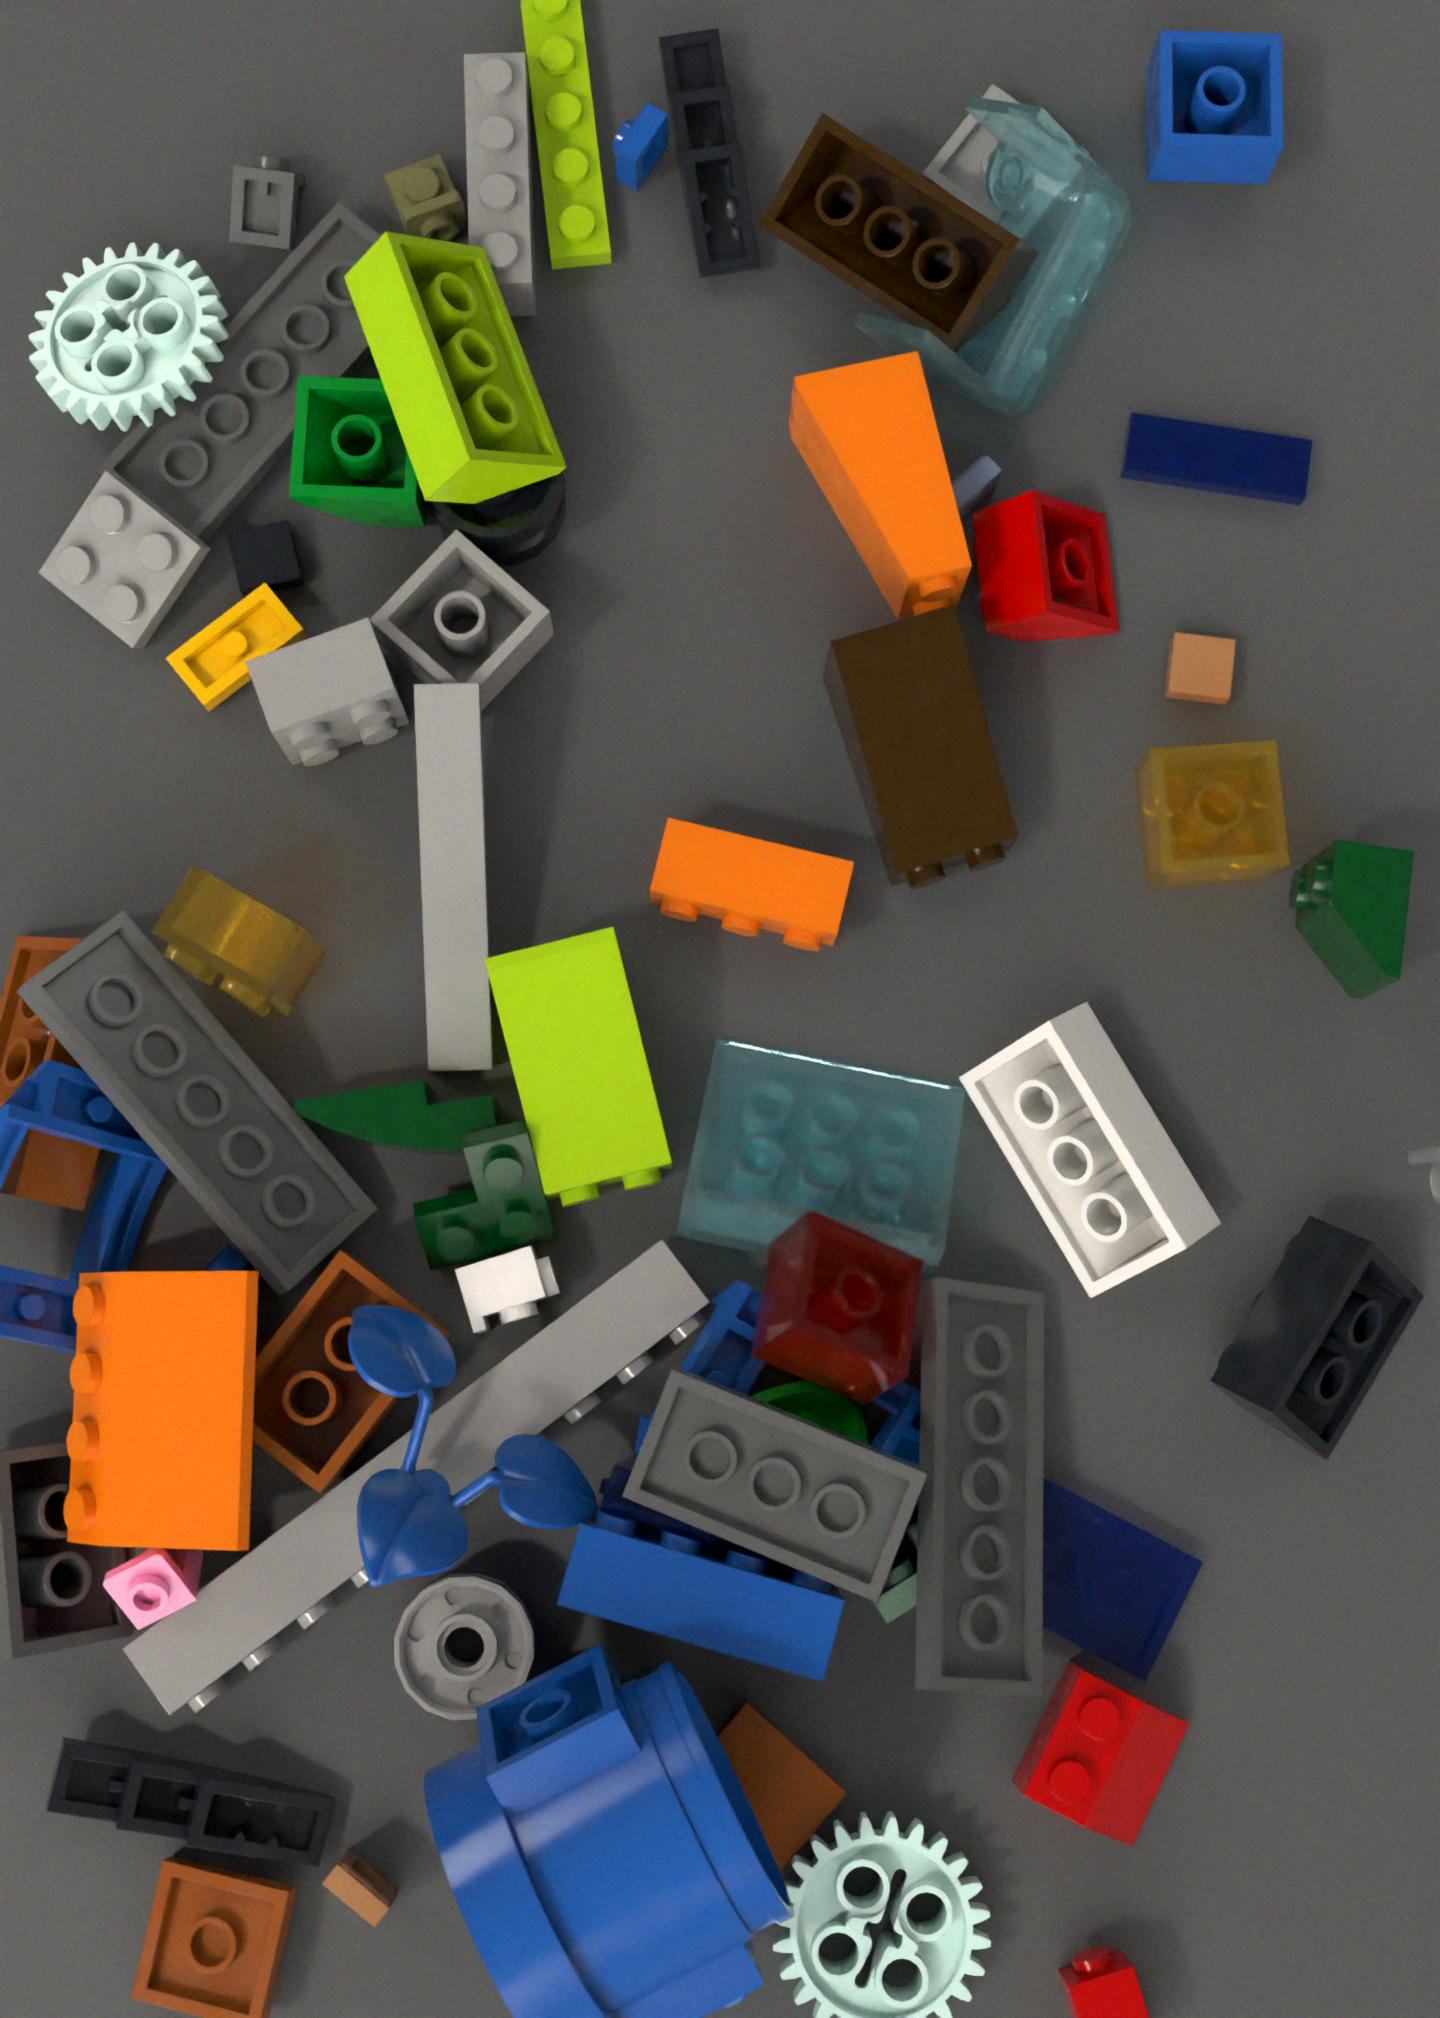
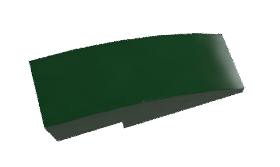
(401, 1117)

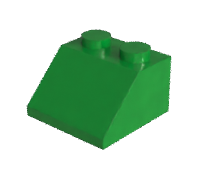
(352, 454)

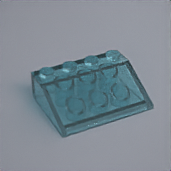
(821, 1137)

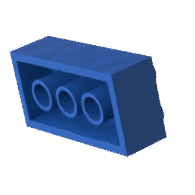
(702, 1595)

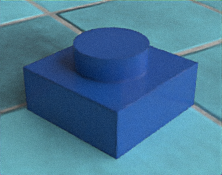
(640, 146)

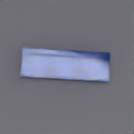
(1216, 459)

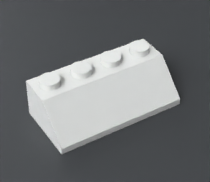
(1089, 1150)

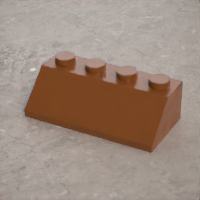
(44, 1165)

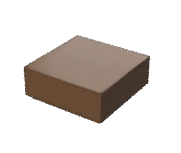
(1200, 668)
(361, 1887)

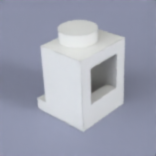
(506, 1287)

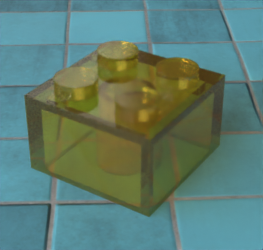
(1211, 814)
(235, 938)

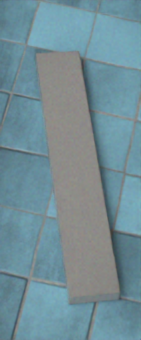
(453, 876)

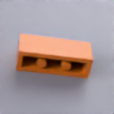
(750, 884)

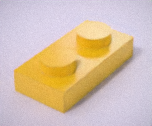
(216, 656)

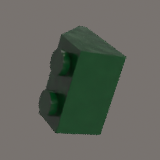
(1355, 912)

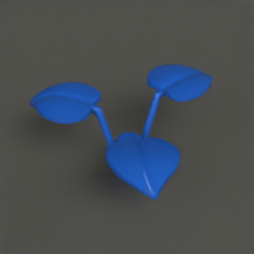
(407, 1515)

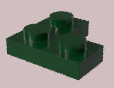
(500, 1212)

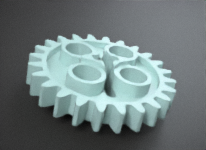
(128, 336)
(936, 1946)

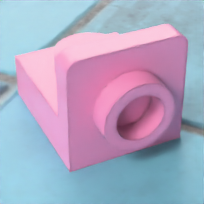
(155, 1583)

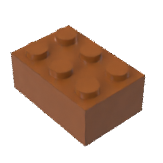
(308, 1395)

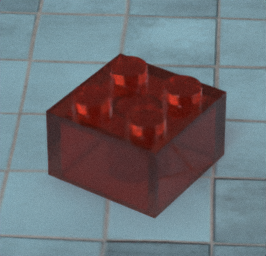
(838, 1308)

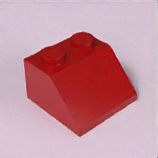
(1044, 569)
(1099, 1754)

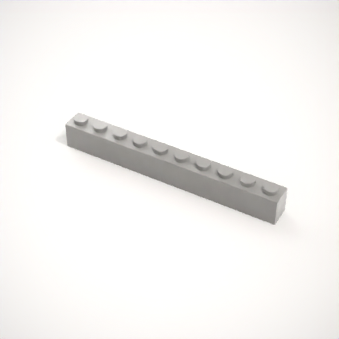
(320, 1548)

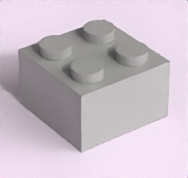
(463, 621)
(328, 693)

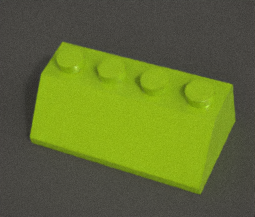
(452, 368)

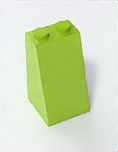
(580, 1066)

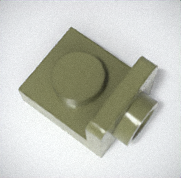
(427, 200)

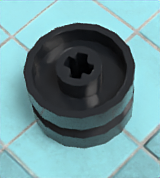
(511, 524)

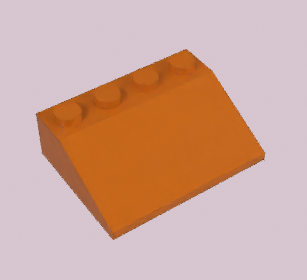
(162, 1409)

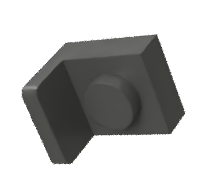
(265, 203)

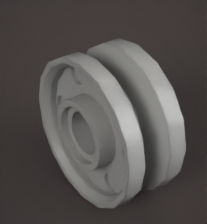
(422, 1651)

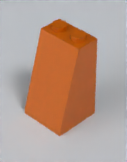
(885, 474)

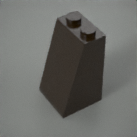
(920, 747)

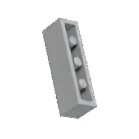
(501, 172)

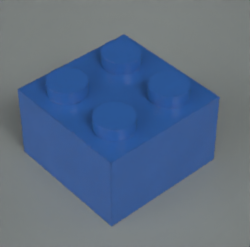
(1214, 107)

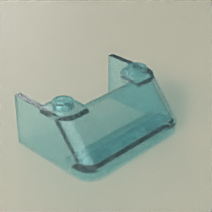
(1076, 221)

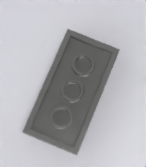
(775, 1483)

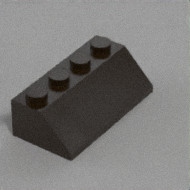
(897, 235)

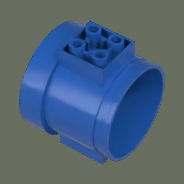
(605, 1848)

